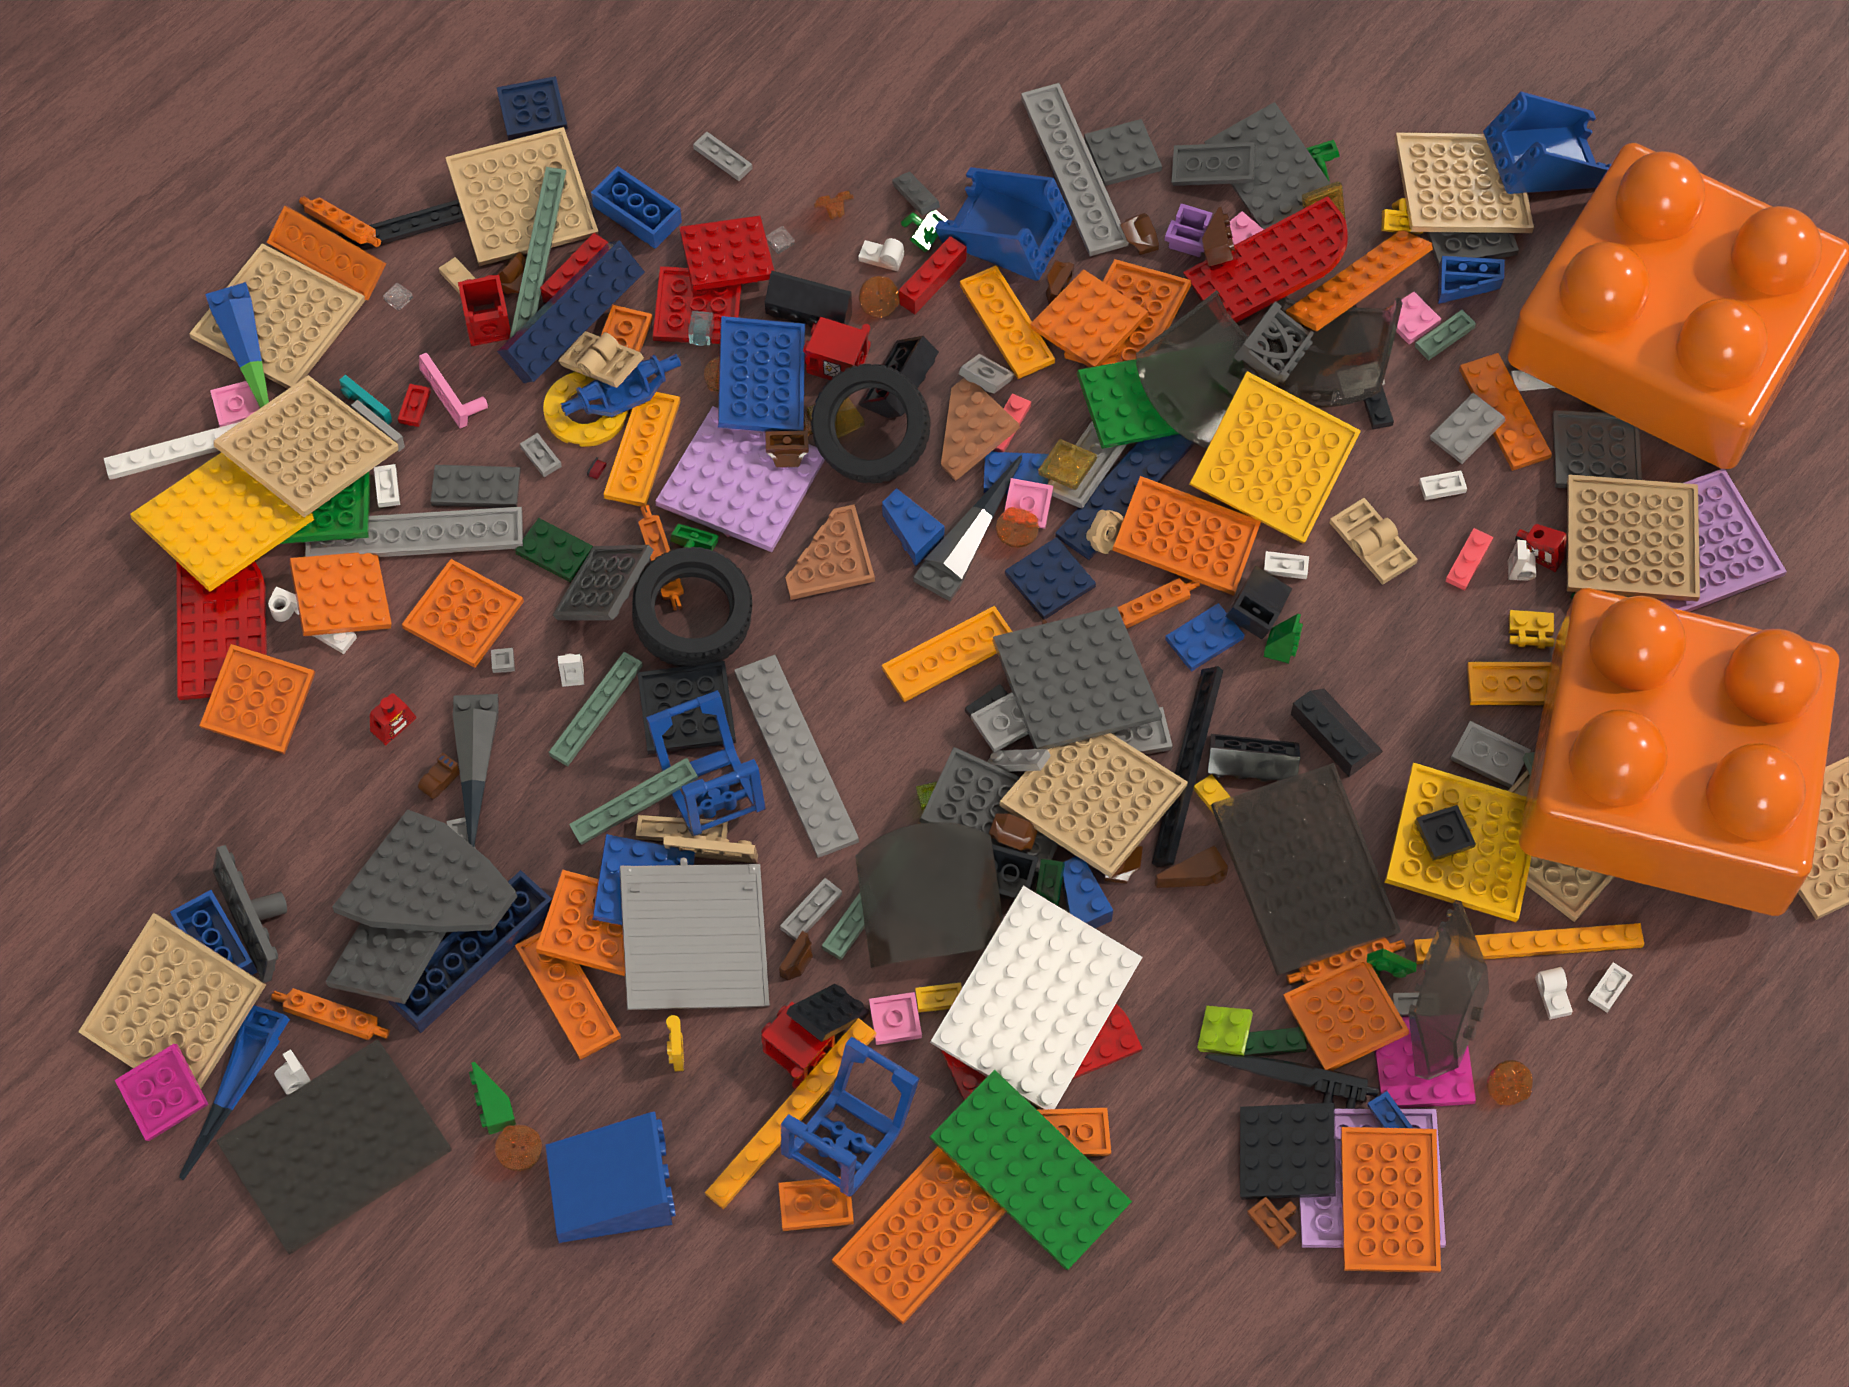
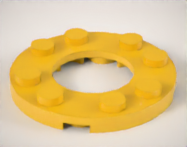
(573, 432)

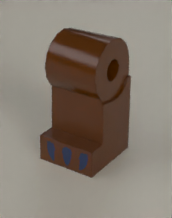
(439, 776)

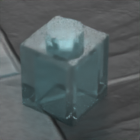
(701, 328)

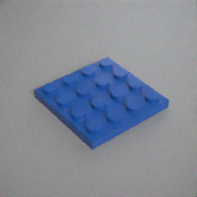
(627, 852)

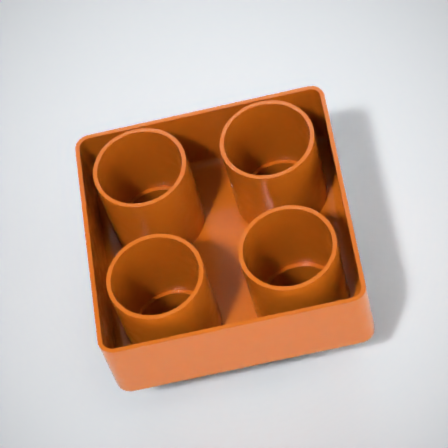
(1679, 304)
(1681, 751)

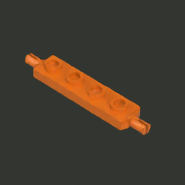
(340, 221)
(655, 537)
(1156, 601)
(1318, 969)
(330, 1014)

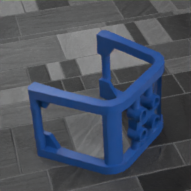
(714, 793)
(849, 1183)

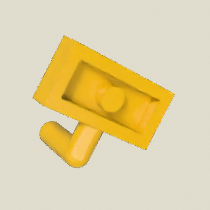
(1396, 219)

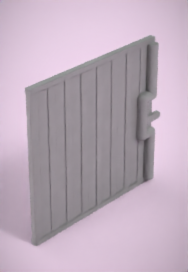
(693, 936)

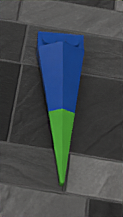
(235, 317)

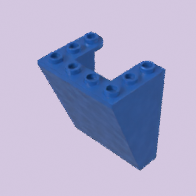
(1543, 146)
(1010, 220)
(610, 1180)

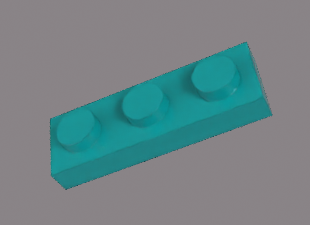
(354, 391)

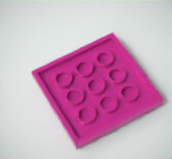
(1398, 1077)

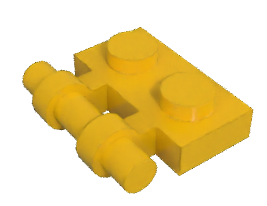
(1532, 624)

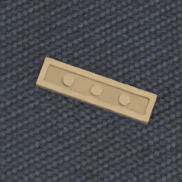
(656, 827)

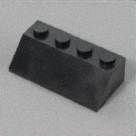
(806, 300)
(909, 357)
(1335, 731)
(1253, 758)
(1013, 871)

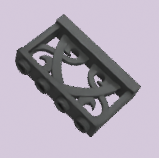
(1257, 358)

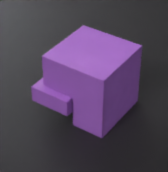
(1188, 229)

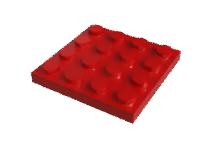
(726, 252)
(678, 300)

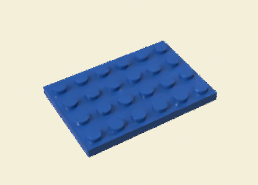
(761, 375)

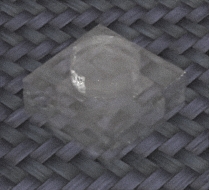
(780, 240)
(397, 296)

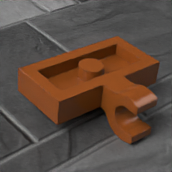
(1274, 1222)

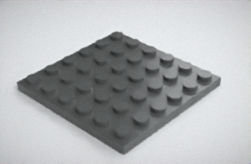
(1076, 678)

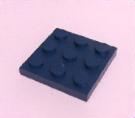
(531, 107)
(1050, 578)

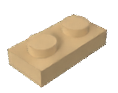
(455, 272)

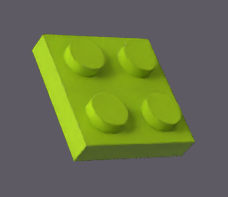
(1225, 1030)

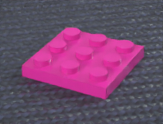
(161, 1092)

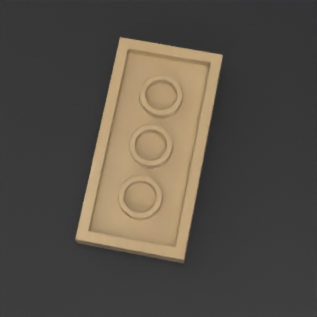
(718, 849)

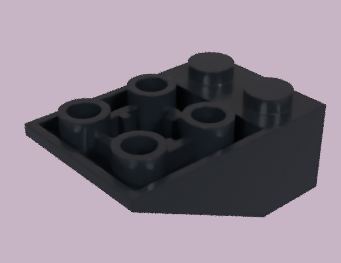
(1259, 603)

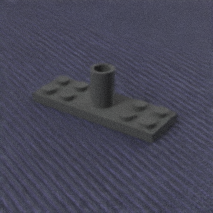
(249, 912)

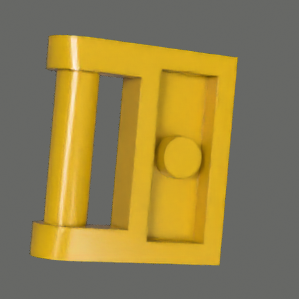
(675, 1043)

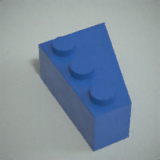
(1468, 277)
(912, 525)
(1083, 894)

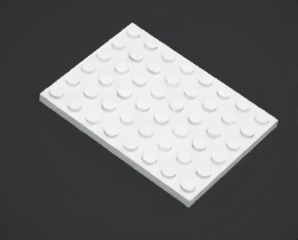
(1036, 999)

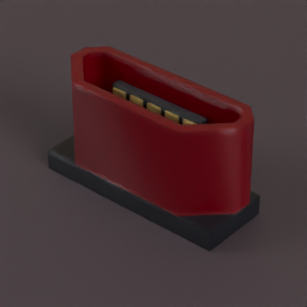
(596, 468)

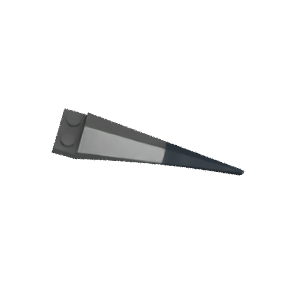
(951, 559)
(475, 728)

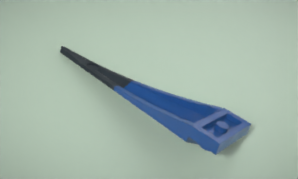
(252, 1048)

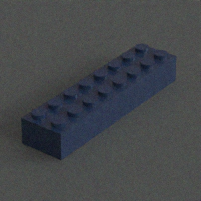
(571, 311)
(471, 954)

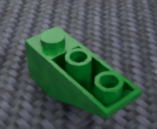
(1284, 640)
(494, 1102)

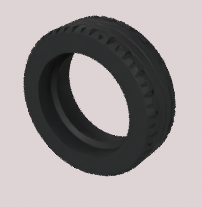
(833, 396)
(699, 564)

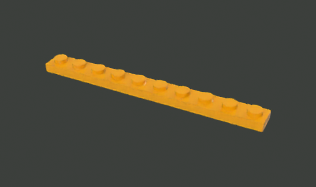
(1550, 941)
(798, 1106)

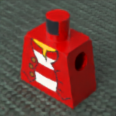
(1546, 545)
(390, 718)

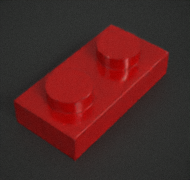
(414, 405)

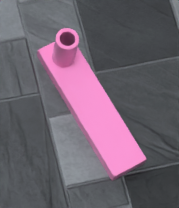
(447, 396)

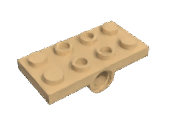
(601, 358)
(1373, 540)

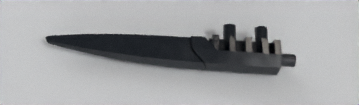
(1325, 1081)

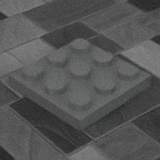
(1123, 152)

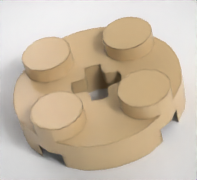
(1104, 521)

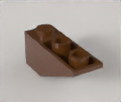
(1217, 240)

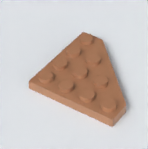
(973, 428)
(833, 559)

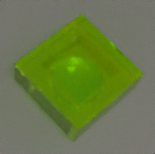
(924, 793)

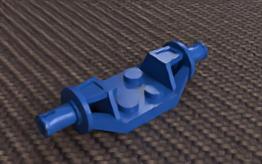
(628, 395)

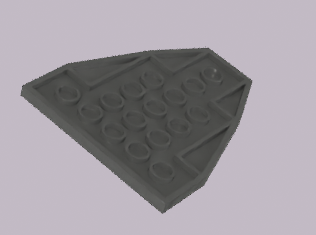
(427, 882)

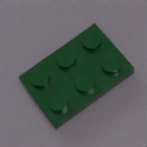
(554, 550)

